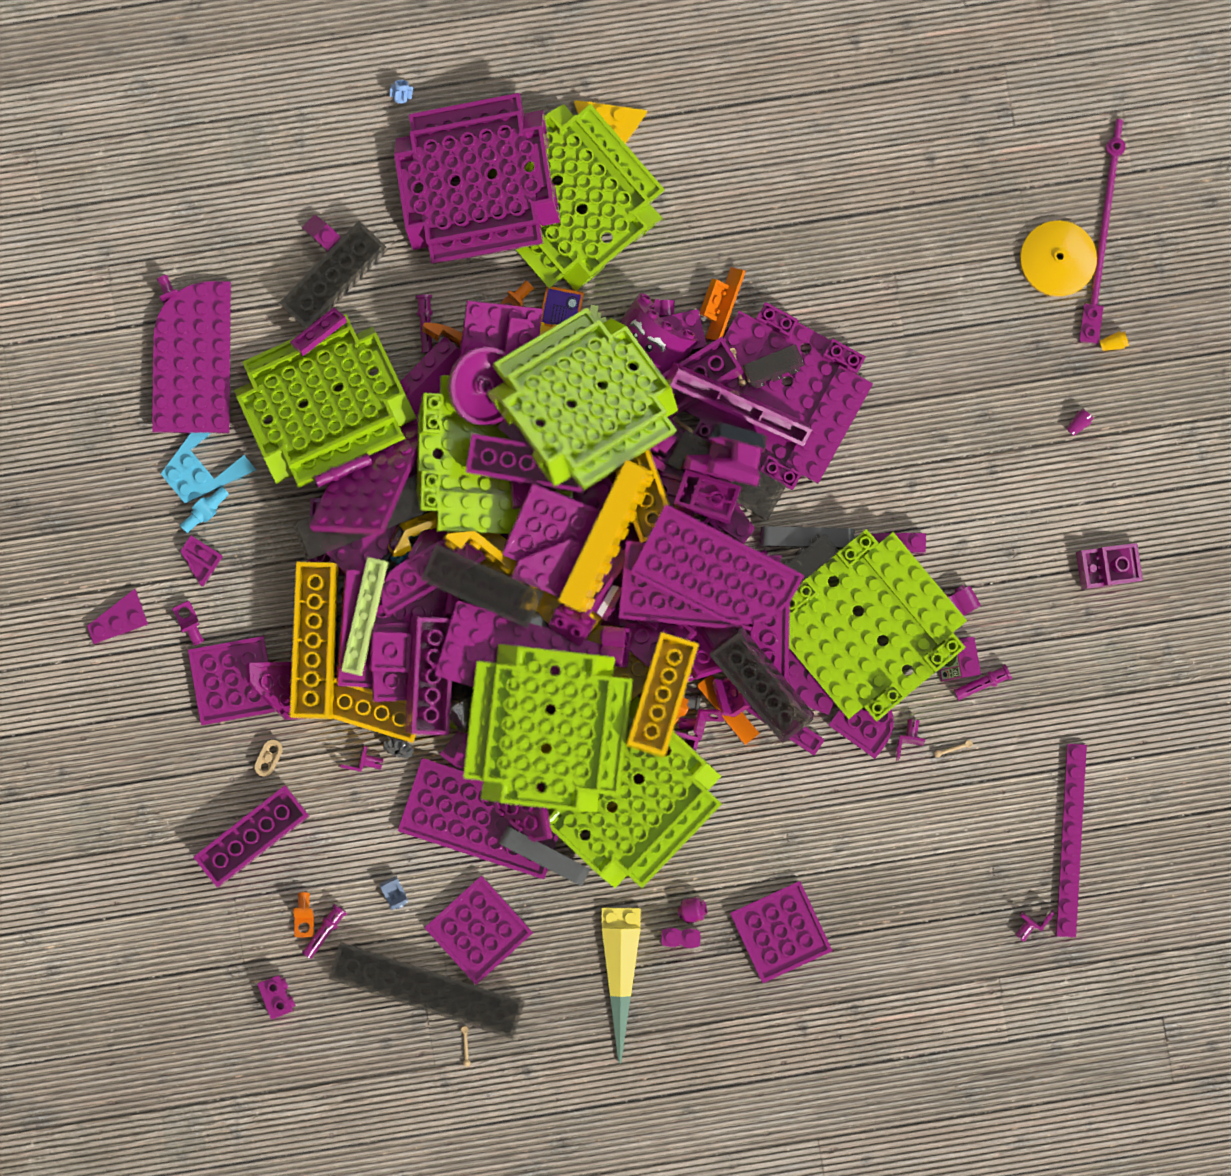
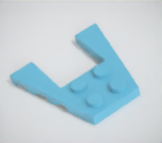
(192, 479)

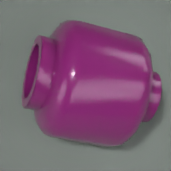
(692, 910)

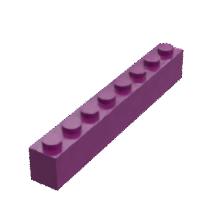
(738, 404)

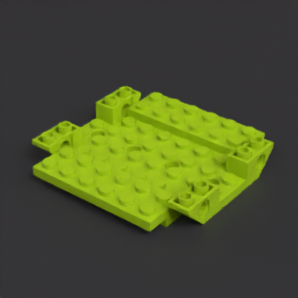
(605, 178)
(606, 423)
(333, 424)
(460, 498)
(896, 603)
(512, 725)
(650, 817)

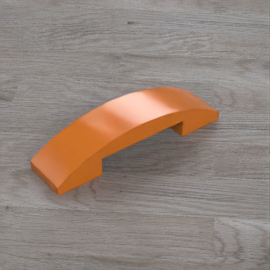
(437, 330)

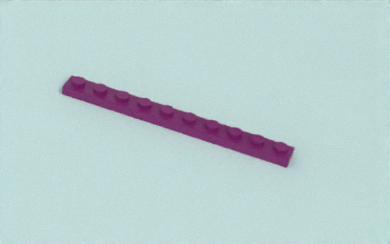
(1071, 840)

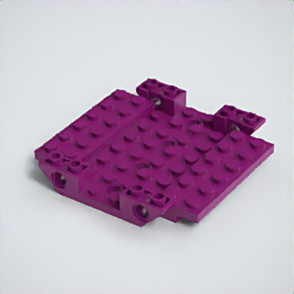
(480, 212)
(822, 393)

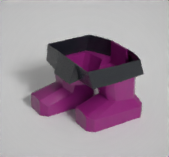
(731, 456)

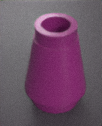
(1079, 422)

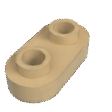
(268, 757)

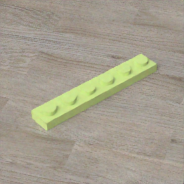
(364, 616)

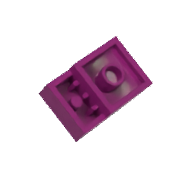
(1109, 566)

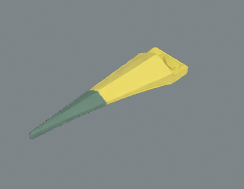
(620, 941)

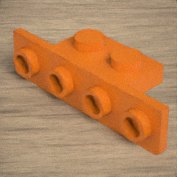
(720, 302)

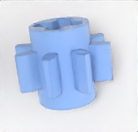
(401, 91)

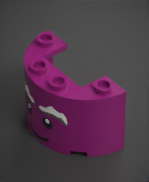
(656, 335)

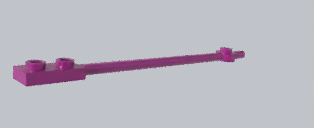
(1093, 312)

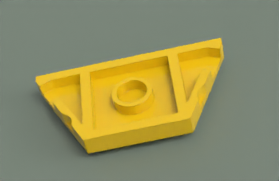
(620, 119)

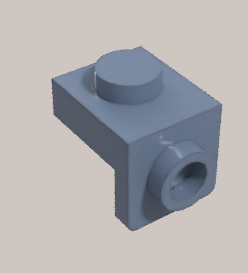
(394, 893)

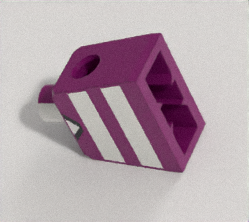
(609, 603)

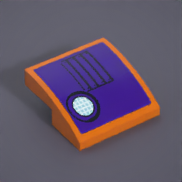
(560, 305)

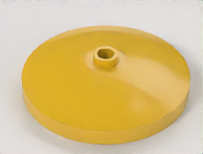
(1053, 275)

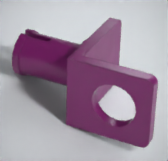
(166, 288)
(190, 623)
(699, 722)
(910, 738)
(365, 760)
(1030, 924)

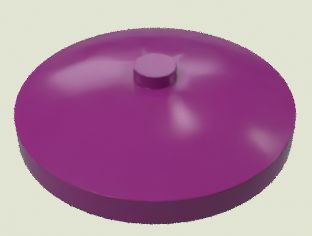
(471, 381)

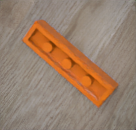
(739, 724)

